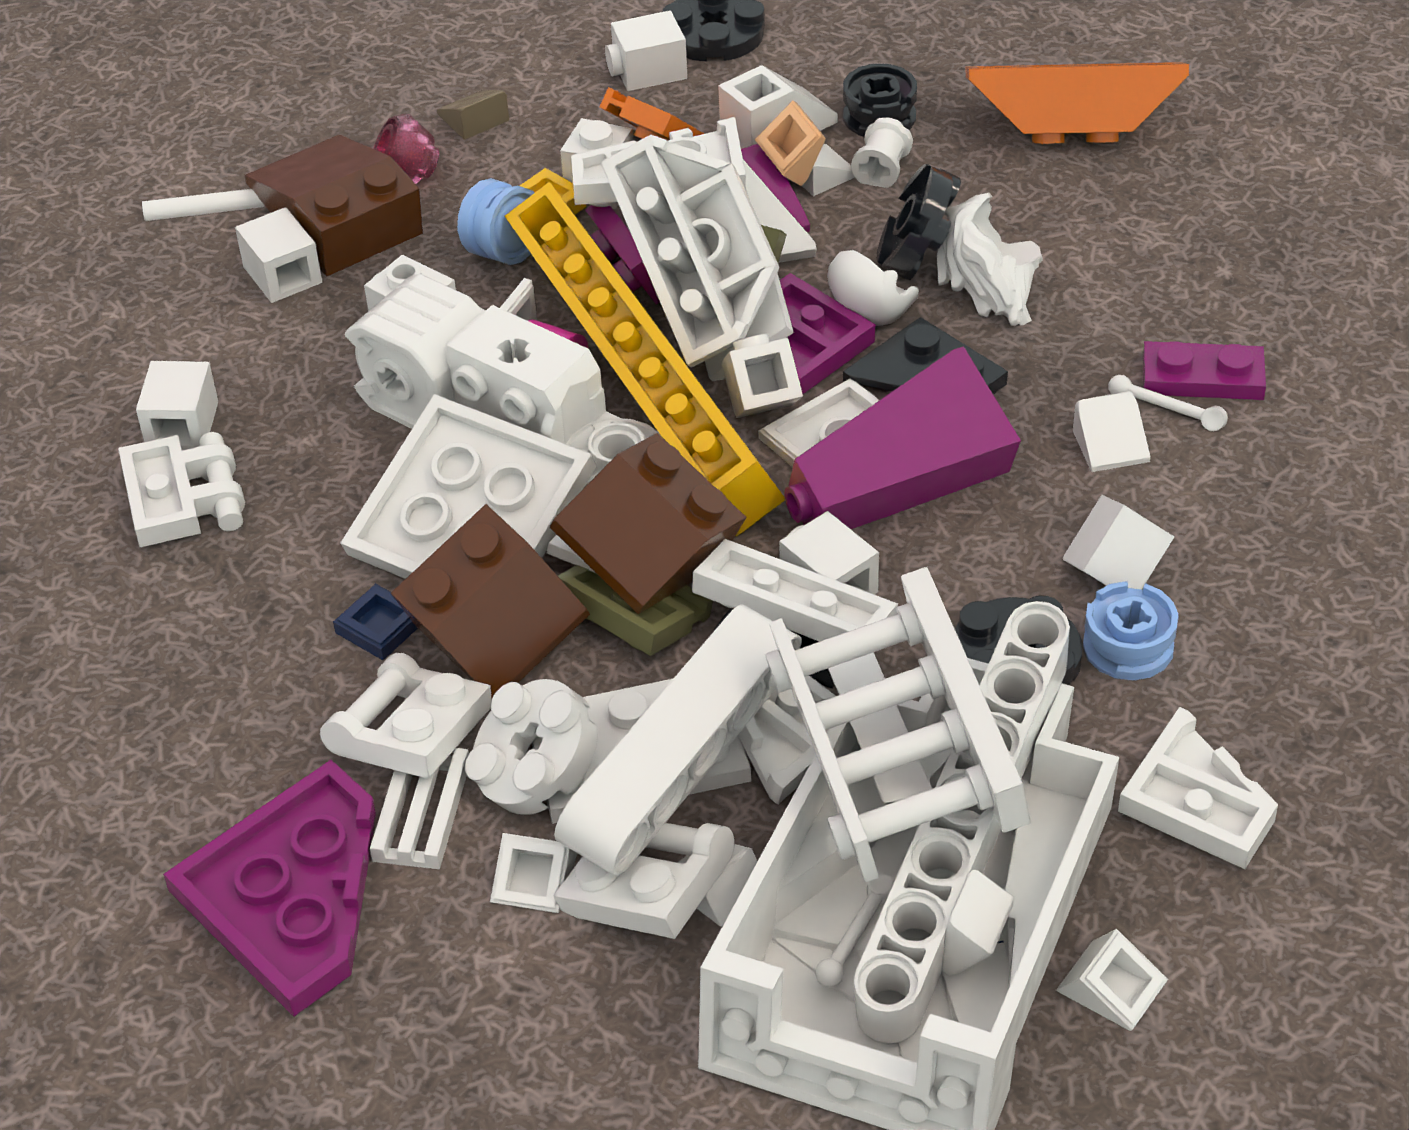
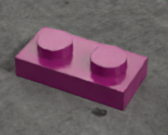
(616, 240)
(1204, 370)

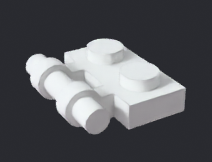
(161, 492)

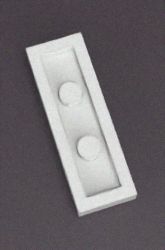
(779, 589)

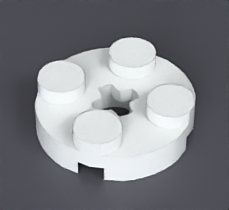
(515, 720)

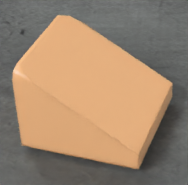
(792, 143)

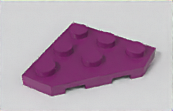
(287, 886)

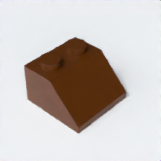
(647, 522)
(490, 602)

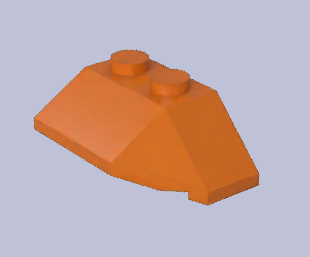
(1077, 96)

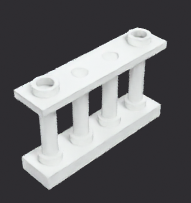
(964, 727)

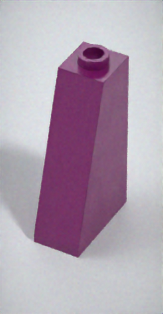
(906, 448)

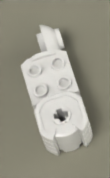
(443, 344)

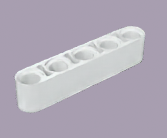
(672, 744)

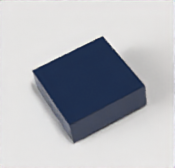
(375, 623)

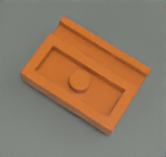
(644, 117)

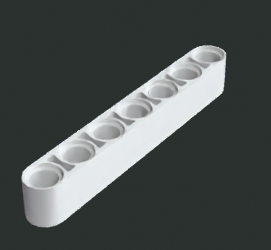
(957, 842)

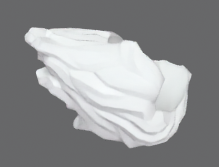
(990, 270)

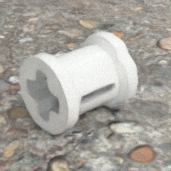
(884, 147)

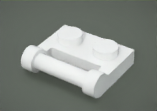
(421, 731)
(652, 892)

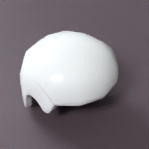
(867, 289)

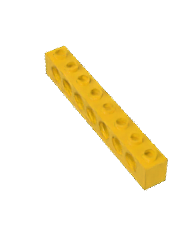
(642, 353)

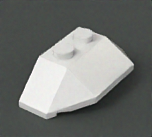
(694, 241)

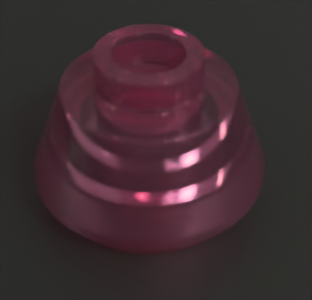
(409, 146)

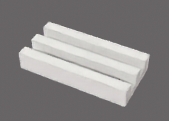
(443, 821)

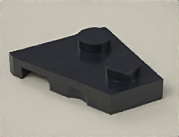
(911, 353)

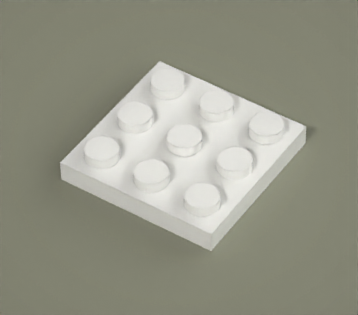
(453, 468)

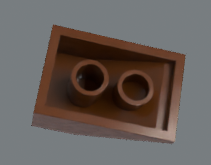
(344, 198)

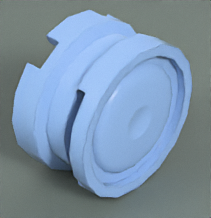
(483, 221)
(1130, 631)

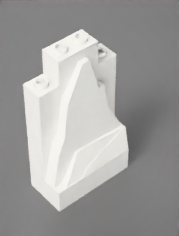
(788, 1034)

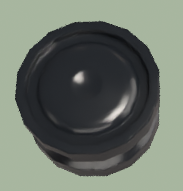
(878, 93)

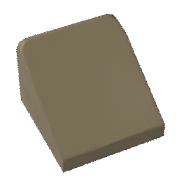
(476, 112)

